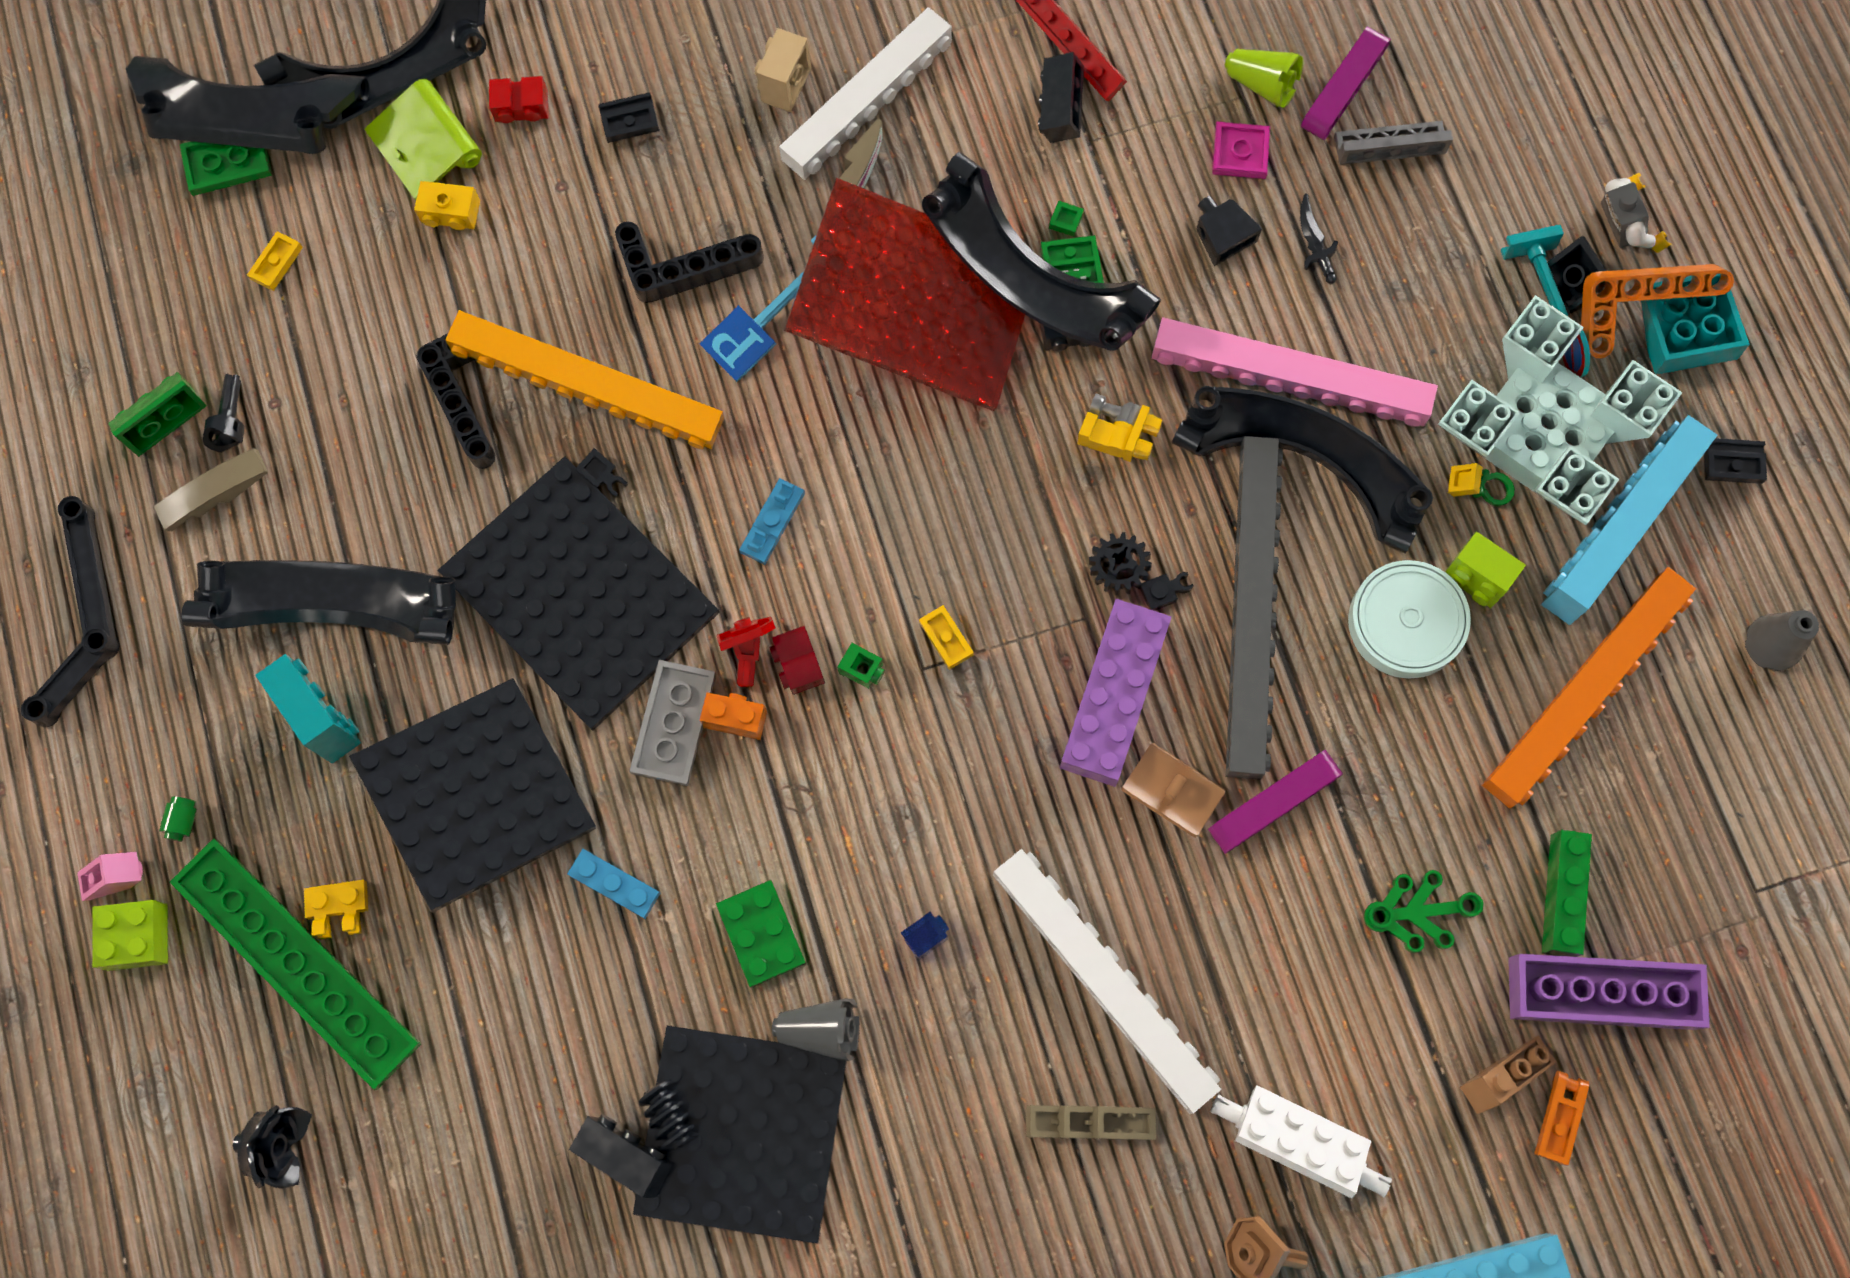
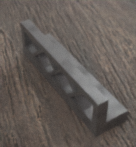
(1394, 146)

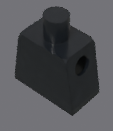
(1225, 229)

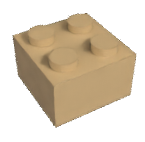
(783, 69)

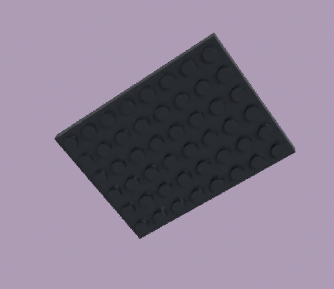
(579, 592)

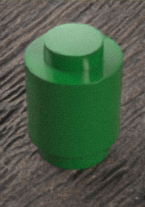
(178, 818)

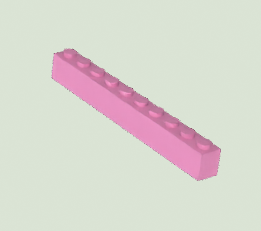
(1294, 372)

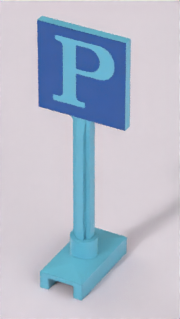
(740, 340)

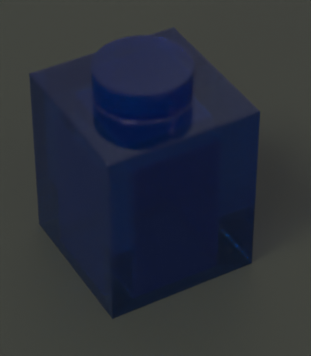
(925, 934)

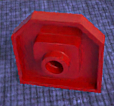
(746, 643)

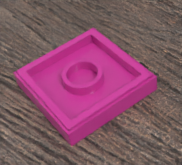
(1241, 150)

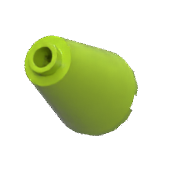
(1266, 73)

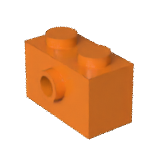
(733, 715)

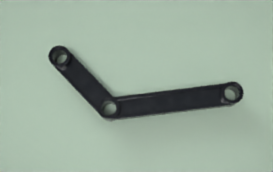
(93, 614)

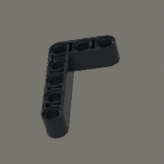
(684, 264)
(452, 394)

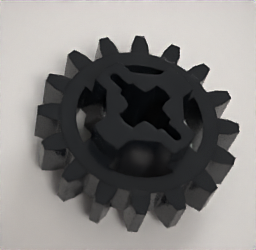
(1115, 552)

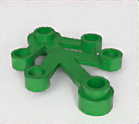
(1417, 912)

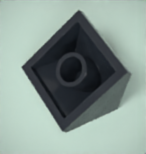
(1571, 269)

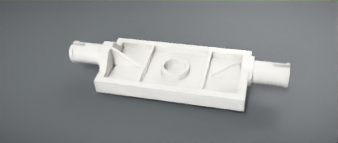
(1303, 1142)

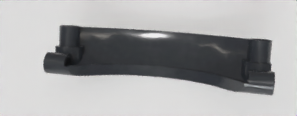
(982, 237)
(1363, 464)
(287, 591)

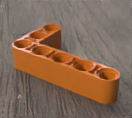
(1642, 290)

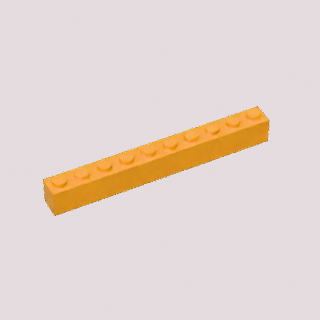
(585, 380)

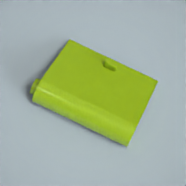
(425, 135)

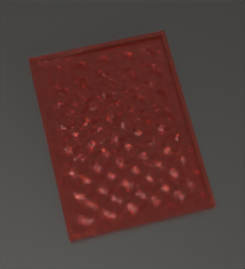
(902, 299)

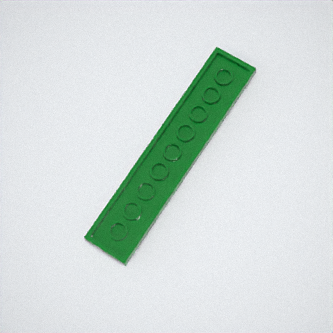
(295, 964)

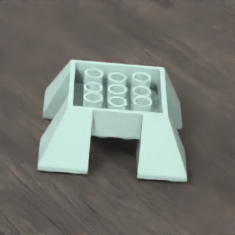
(1587, 420)

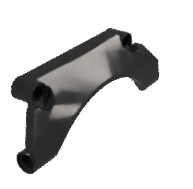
(428, 54)
(240, 115)

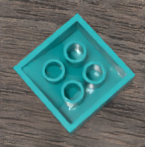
(1692, 330)
(302, 706)

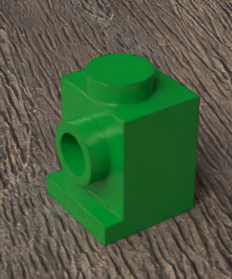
(857, 657)

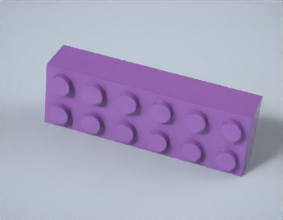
(1115, 692)
(1608, 991)

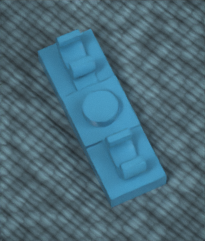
(772, 521)

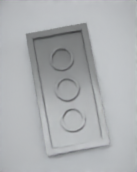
(672, 723)

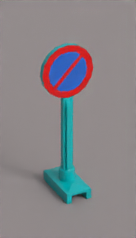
(1534, 244)

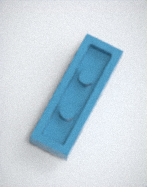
(614, 883)

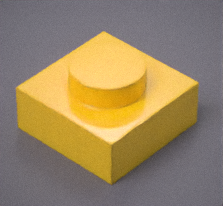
(1465, 479)

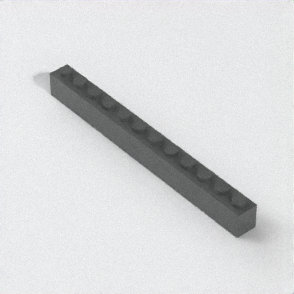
(1253, 609)

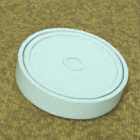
(1409, 619)

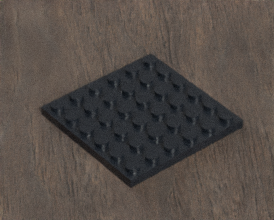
(472, 794)
(762, 1130)

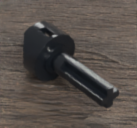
(225, 426)

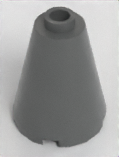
(1781, 638)
(821, 1028)

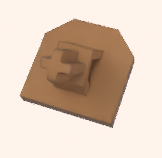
(1258, 1252)

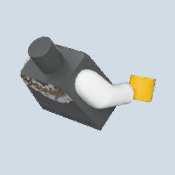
(1629, 216)

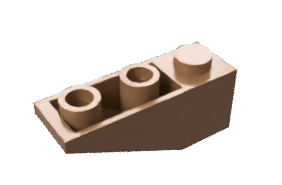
(1507, 1075)

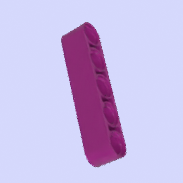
(1345, 83)
(1275, 801)

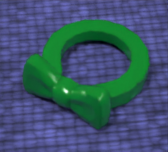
(1487, 476)

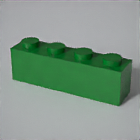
(1566, 893)

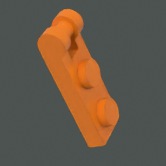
(1562, 1119)

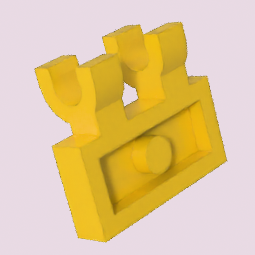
(336, 900)

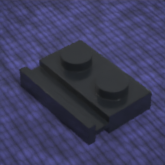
(628, 117)
(1736, 461)

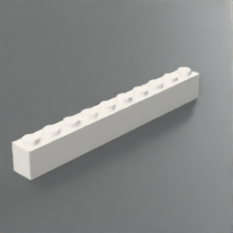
(1107, 982)

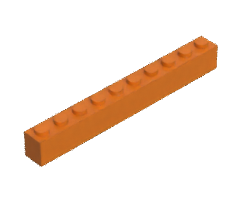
(1588, 689)

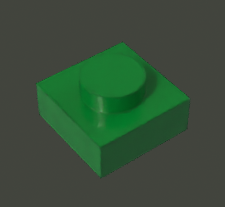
(1066, 218)

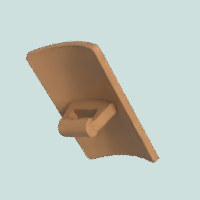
(1173, 790)

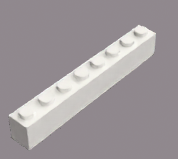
(866, 93)

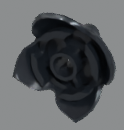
(266, 1146)

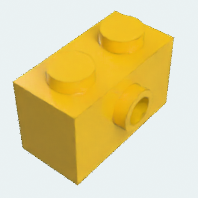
(447, 205)

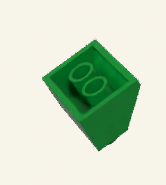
(156, 414)

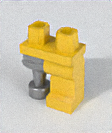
(1123, 436)

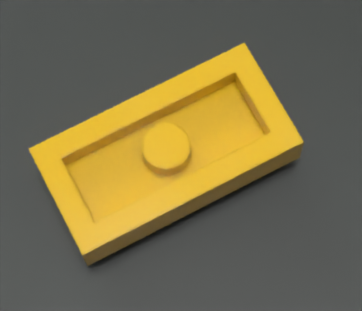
(275, 261)
(946, 637)

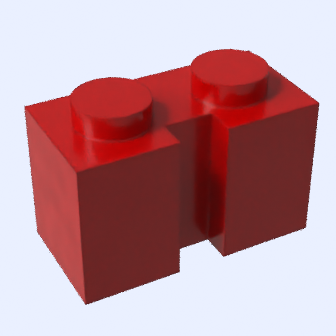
(518, 99)

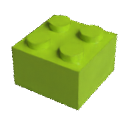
(1484, 570)
(130, 935)

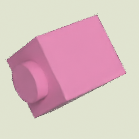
(109, 875)

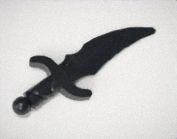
(1316, 242)

